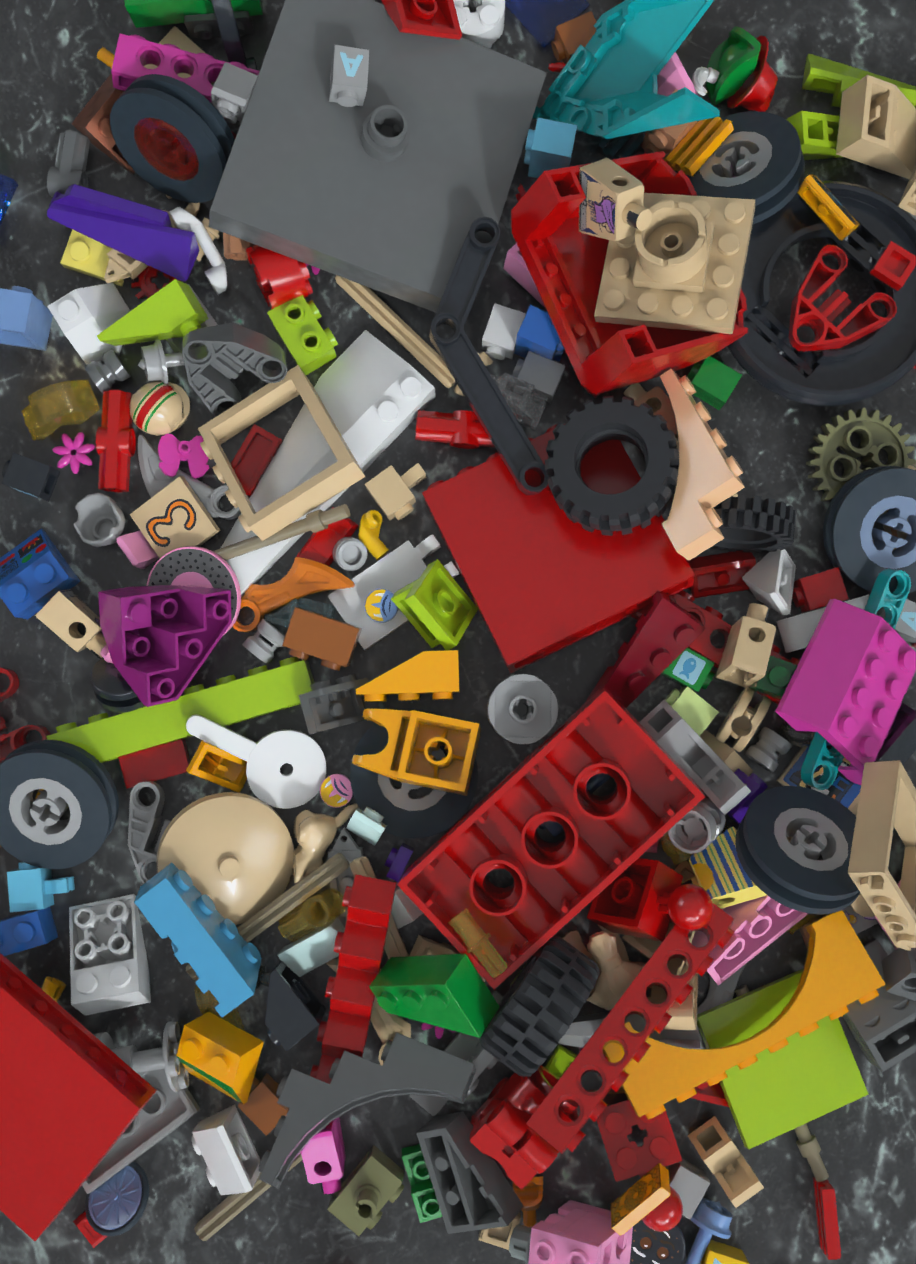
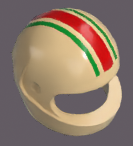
(158, 407)

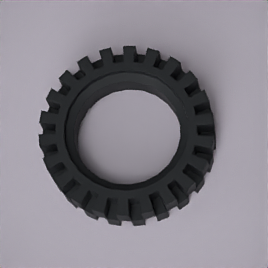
(755, 524)

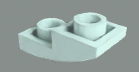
(367, 825)

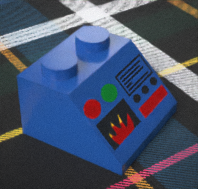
(33, 575)

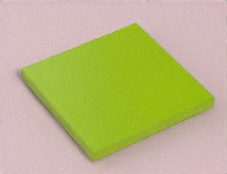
(783, 1086)

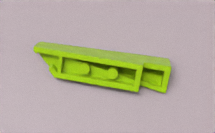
(835, 77)

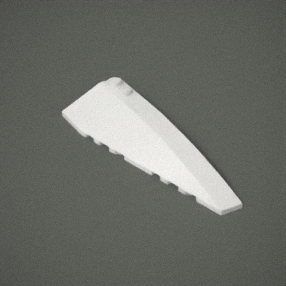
(371, 402)

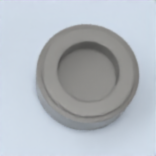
(350, 553)

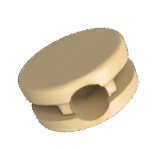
(743, 720)

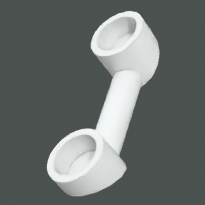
(217, 273)

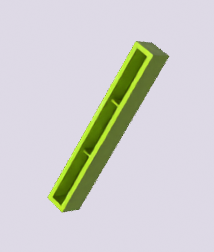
(225, 704)

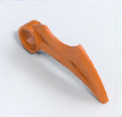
(302, 580)

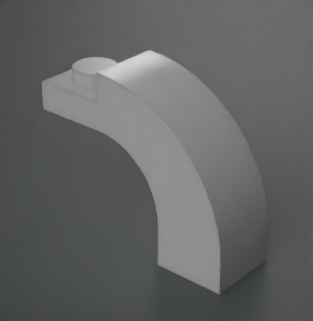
(695, 757)

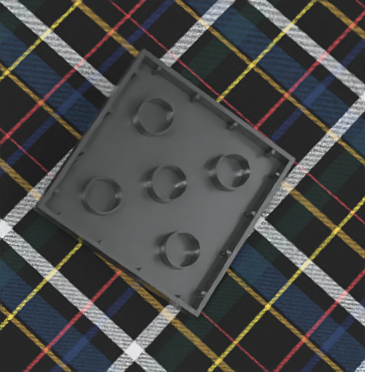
(382, 184)

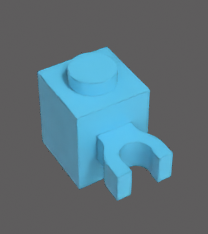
(34, 888)

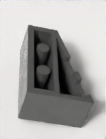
(465, 1181)

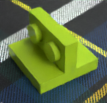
(436, 606)

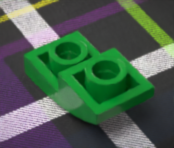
(421, 1185)

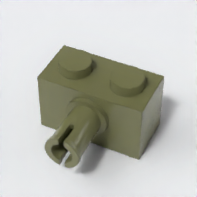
(367, 1191)

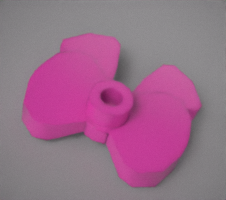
(172, 451)

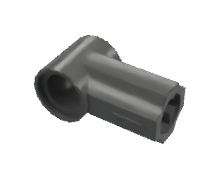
(70, 163)

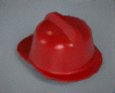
(759, 87)

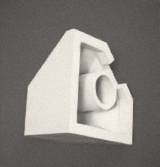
(86, 314)

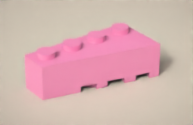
(755, 926)

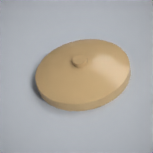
(231, 851)

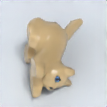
(314, 836)

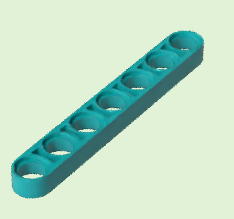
(893, 605)

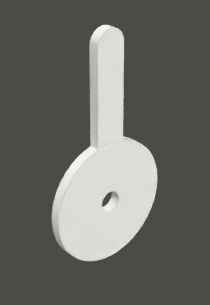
(266, 759)

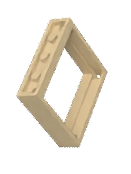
(305, 496)
(886, 803)

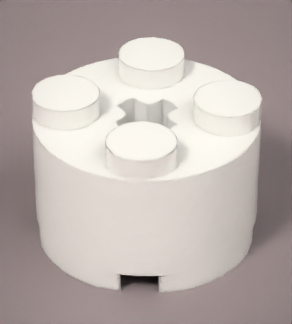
(481, 20)

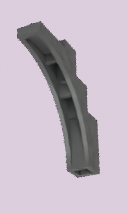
(313, 1104)

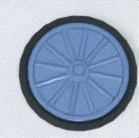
(118, 1202)

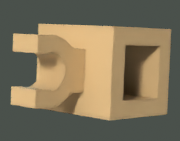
(393, 491)

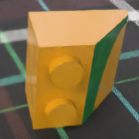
(220, 1055)

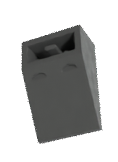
(885, 1024)

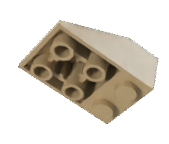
(878, 127)

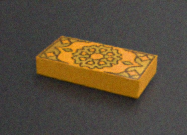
(640, 1199)

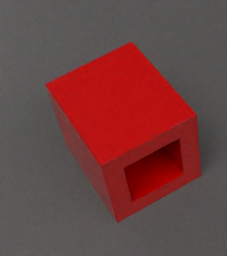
(818, 589)

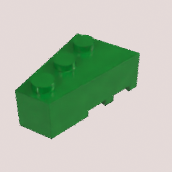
(437, 992)

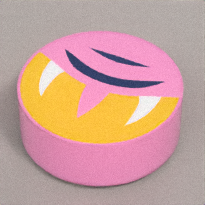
(336, 790)

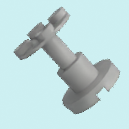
(522, 709)
(155, 1058)

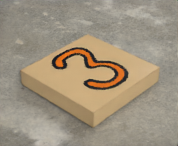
(174, 519)

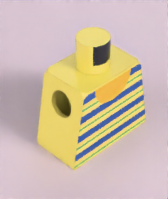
(721, 873)

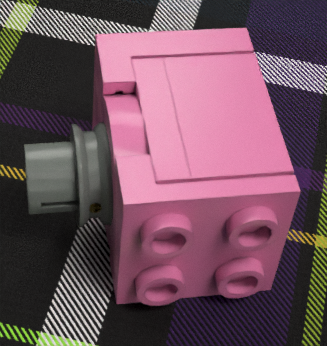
(572, 1236)

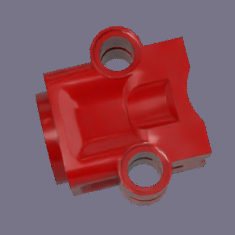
(502, 1127)

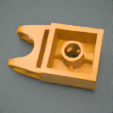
(410, 747)

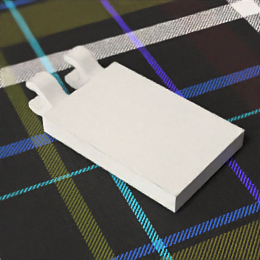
(389, 573)

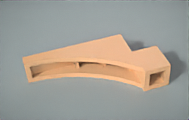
(703, 473)

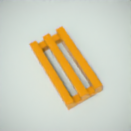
(697, 143)

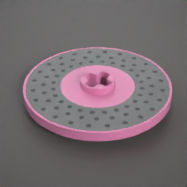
(197, 568)

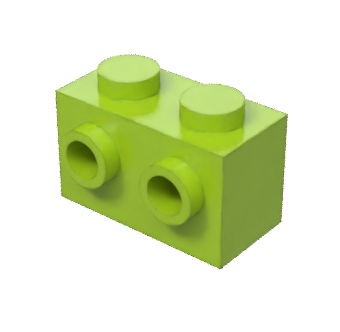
(303, 334)

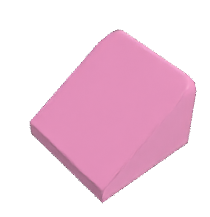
(137, 549)

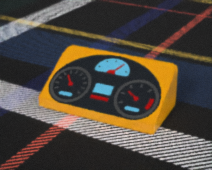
(827, 207)

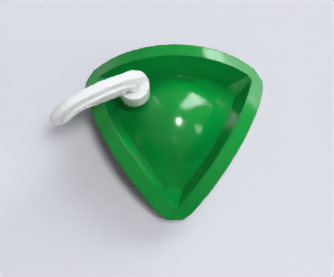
(728, 66)

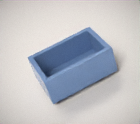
(23, 319)

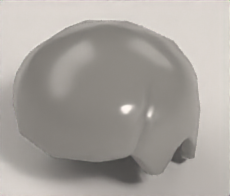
(99, 520)

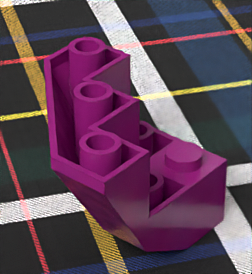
(162, 635)

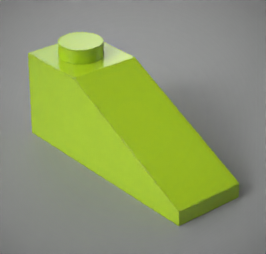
(816, 134)
(164, 315)

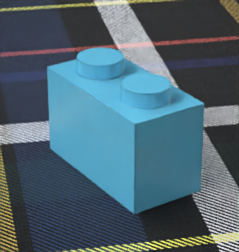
(549, 146)

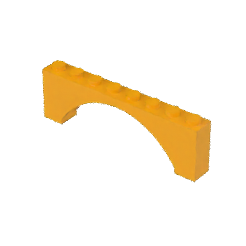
(832, 978)

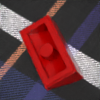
(720, 573)

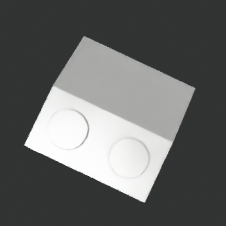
(227, 1152)

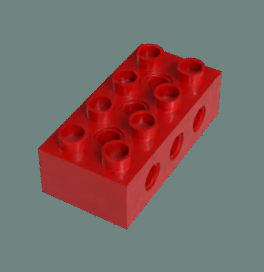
(559, 876)

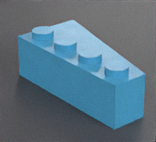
(201, 937)

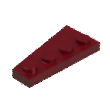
(654, 646)

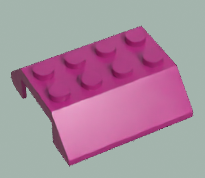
(850, 684)

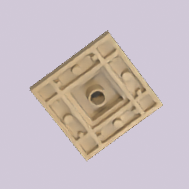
(680, 268)

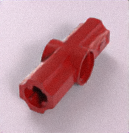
(459, 429)
(115, 442)

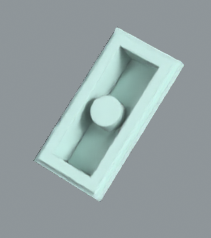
(312, 949)

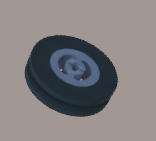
(851, 519)

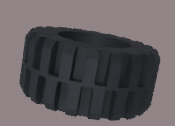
(605, 423)
(540, 1006)

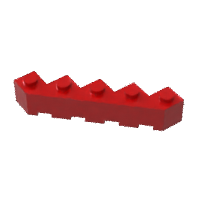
(359, 963)

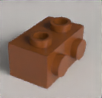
(321, 638)

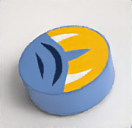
(380, 606)

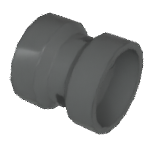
(107, 371)

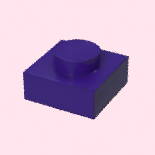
(398, 860)

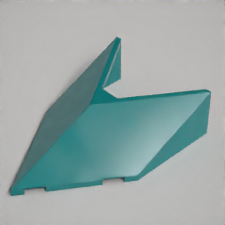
(613, 79)

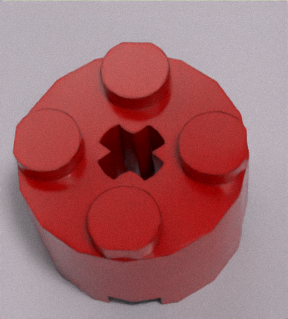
(278, 276)

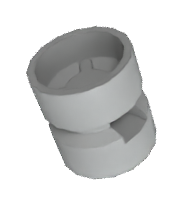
(698, 827)

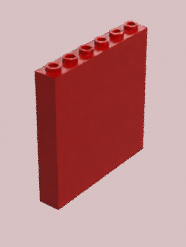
(536, 570)
(59, 1102)

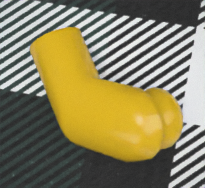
(369, 533)

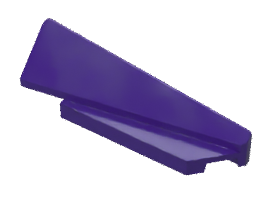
(128, 228)

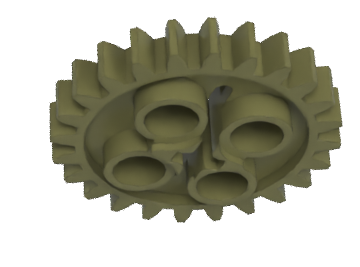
(873, 436)

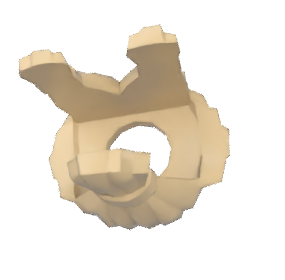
(613, 963)

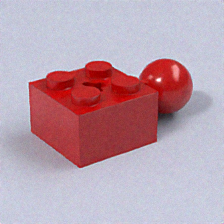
(647, 898)
(633, 1160)

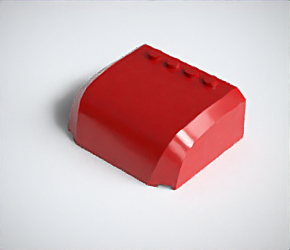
(569, 274)

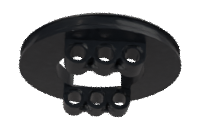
(836, 375)

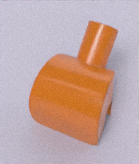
(531, 1198)

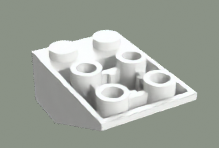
(107, 956)

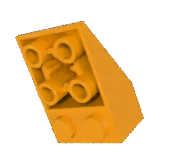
(425, 673)

